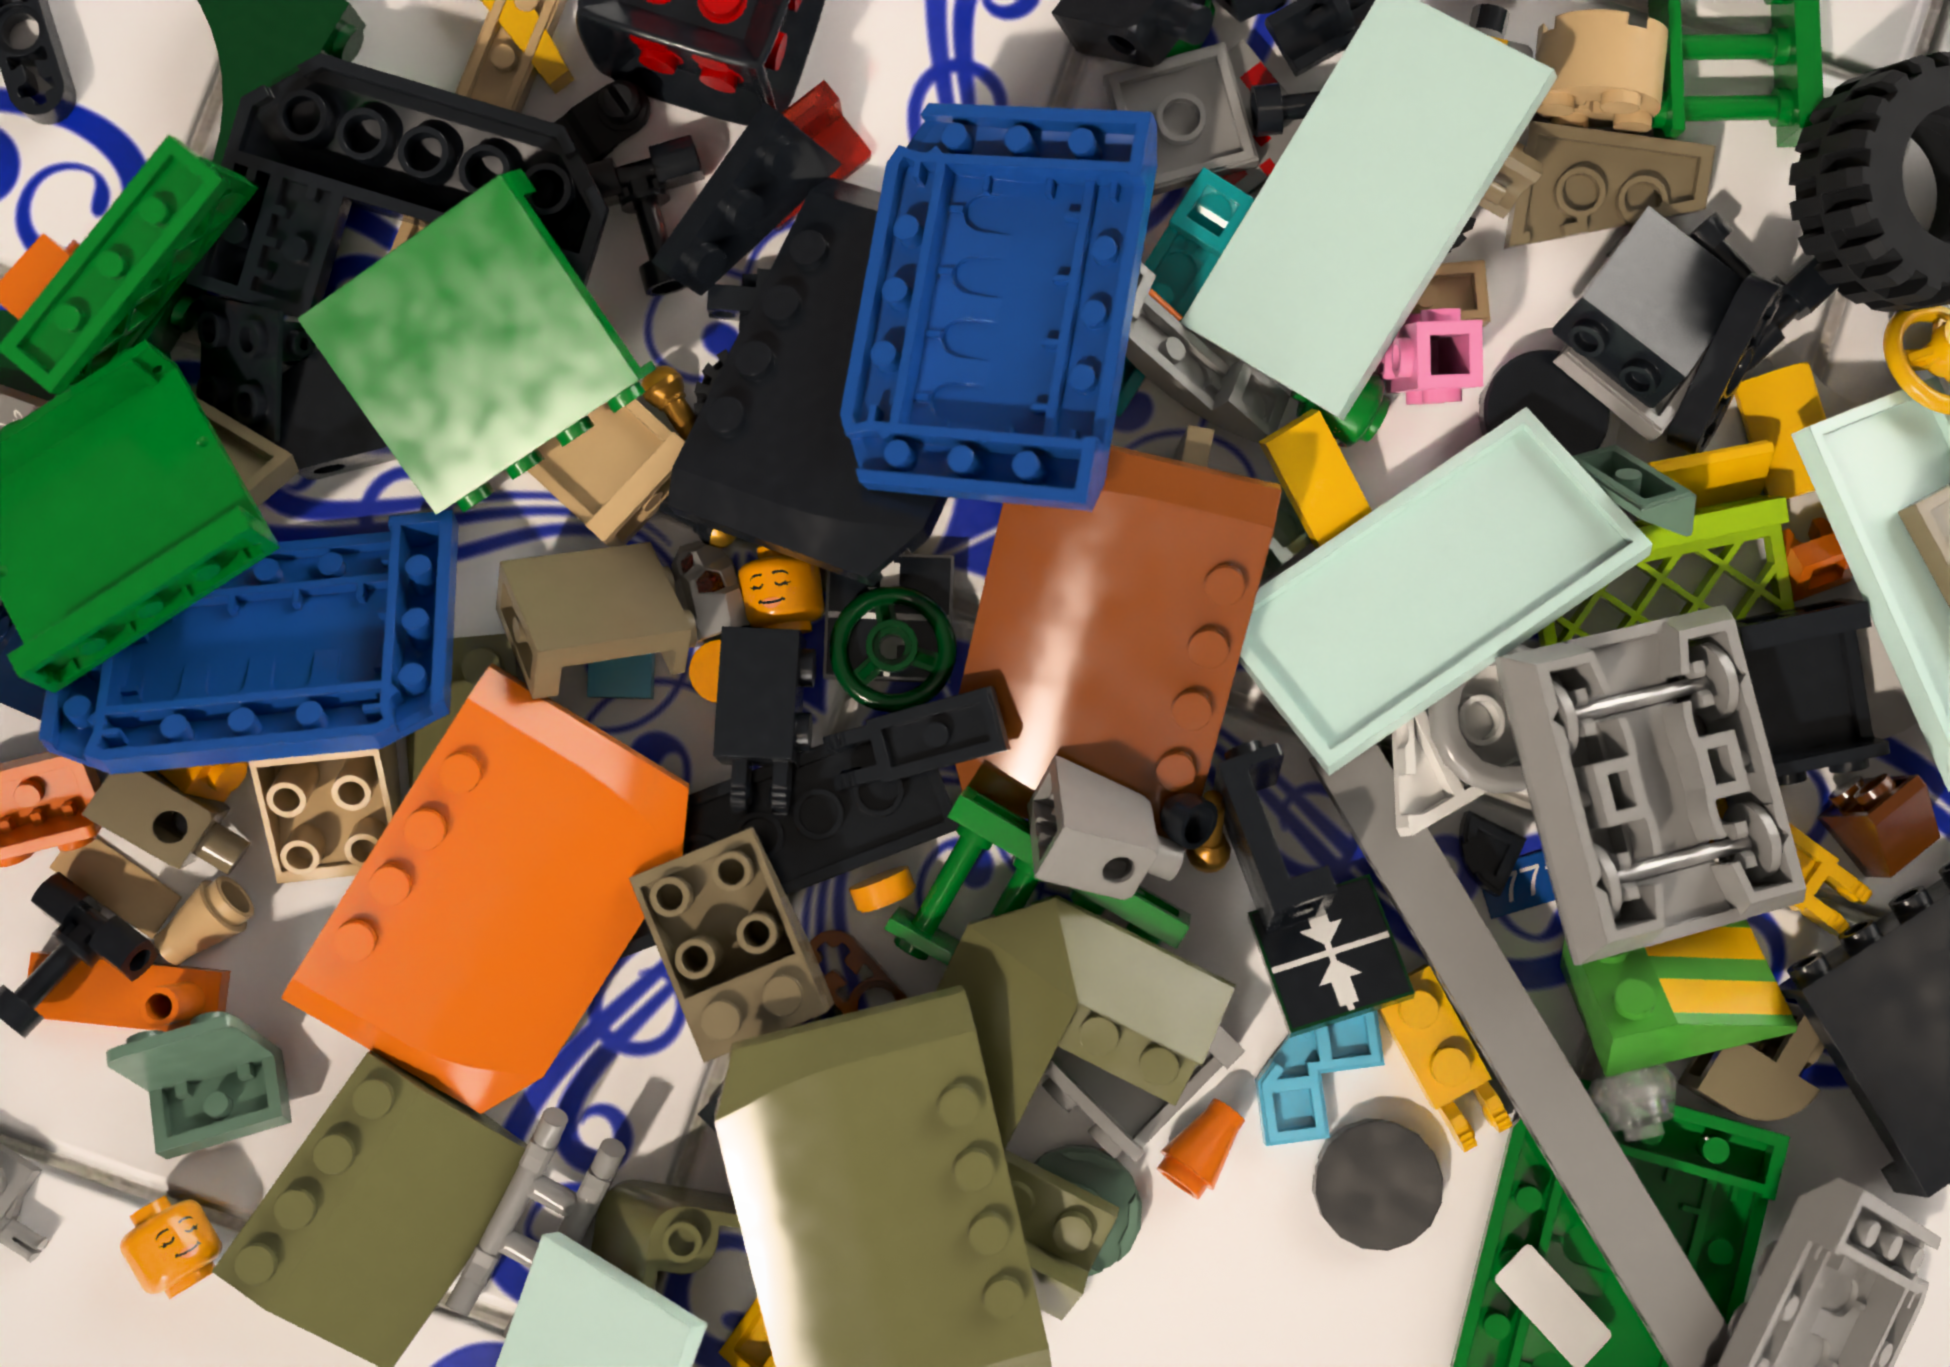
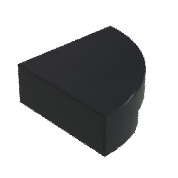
(1488, 851)

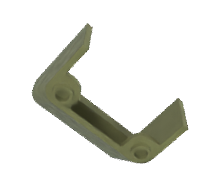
(660, 1228)

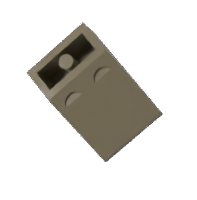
(731, 943)

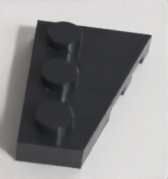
(744, 199)

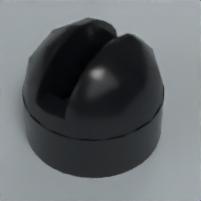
(1188, 819)

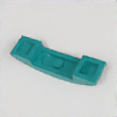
(1189, 252)

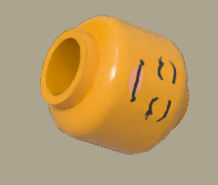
(781, 592)
(170, 1246)

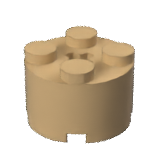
(1603, 70)

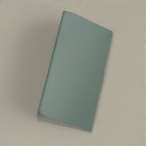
(1641, 488)

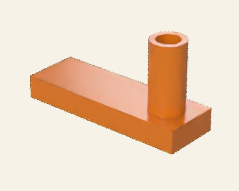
(157, 1000)

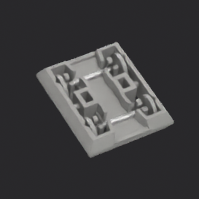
(1632, 788)

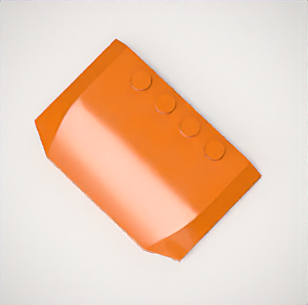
(495, 896)

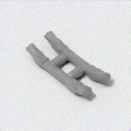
(530, 1183)

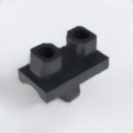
(1315, 30)

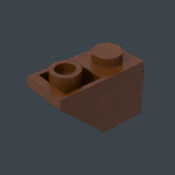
(1881, 822)

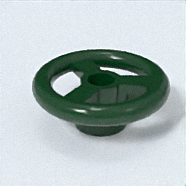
(883, 601)

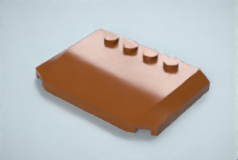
(1119, 628)

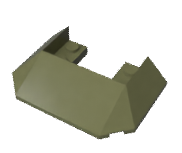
(1103, 994)

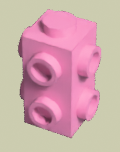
(1434, 357)

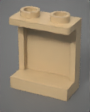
(613, 471)

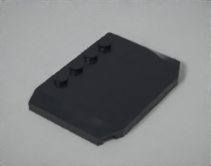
(770, 436)

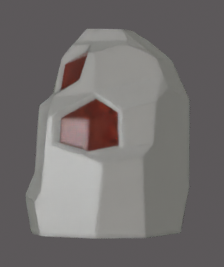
(709, 588)

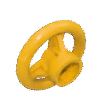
(1932, 357)

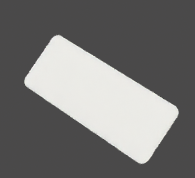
(1553, 1306)

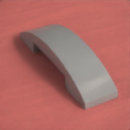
(1194, 376)

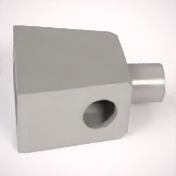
(1095, 833)

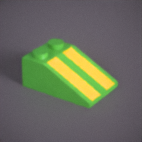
(1678, 999)

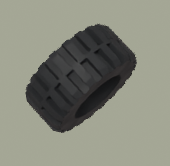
(1854, 191)

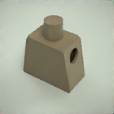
(143, 812)

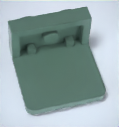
(206, 1082)

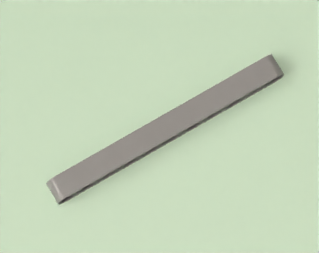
(1530, 1067)

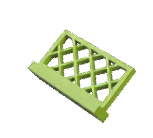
(1713, 527)

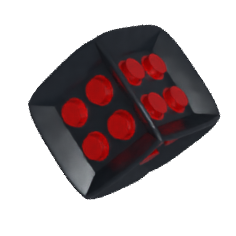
(703, 53)

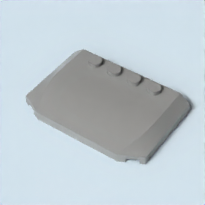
(1833, 1285)

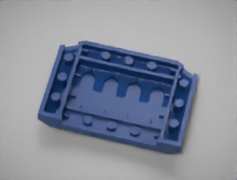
(1000, 303)
(289, 659)

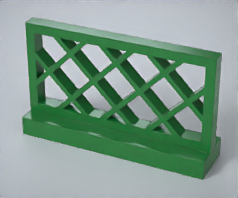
(126, 266)

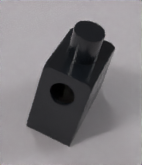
(1132, 29)
(324, 423)

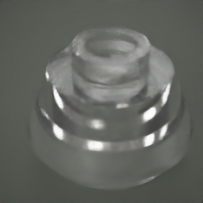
(1636, 1101)

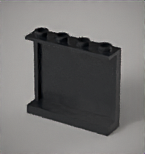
(1887, 1027)

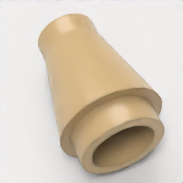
(207, 917)

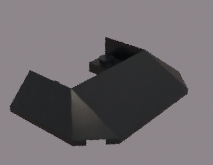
(386, 146)

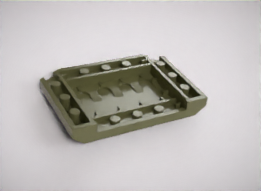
(879, 1192)

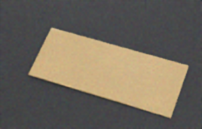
(118, 885)

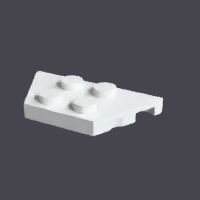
(1422, 782)

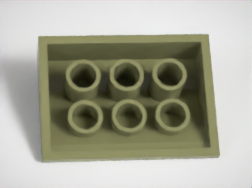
(374, 1213)

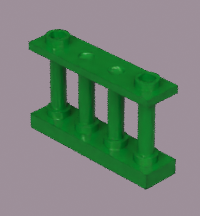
(1789, 47)
(989, 823)

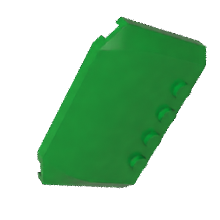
(1708, 1185)

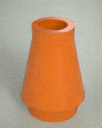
(1200, 1150)

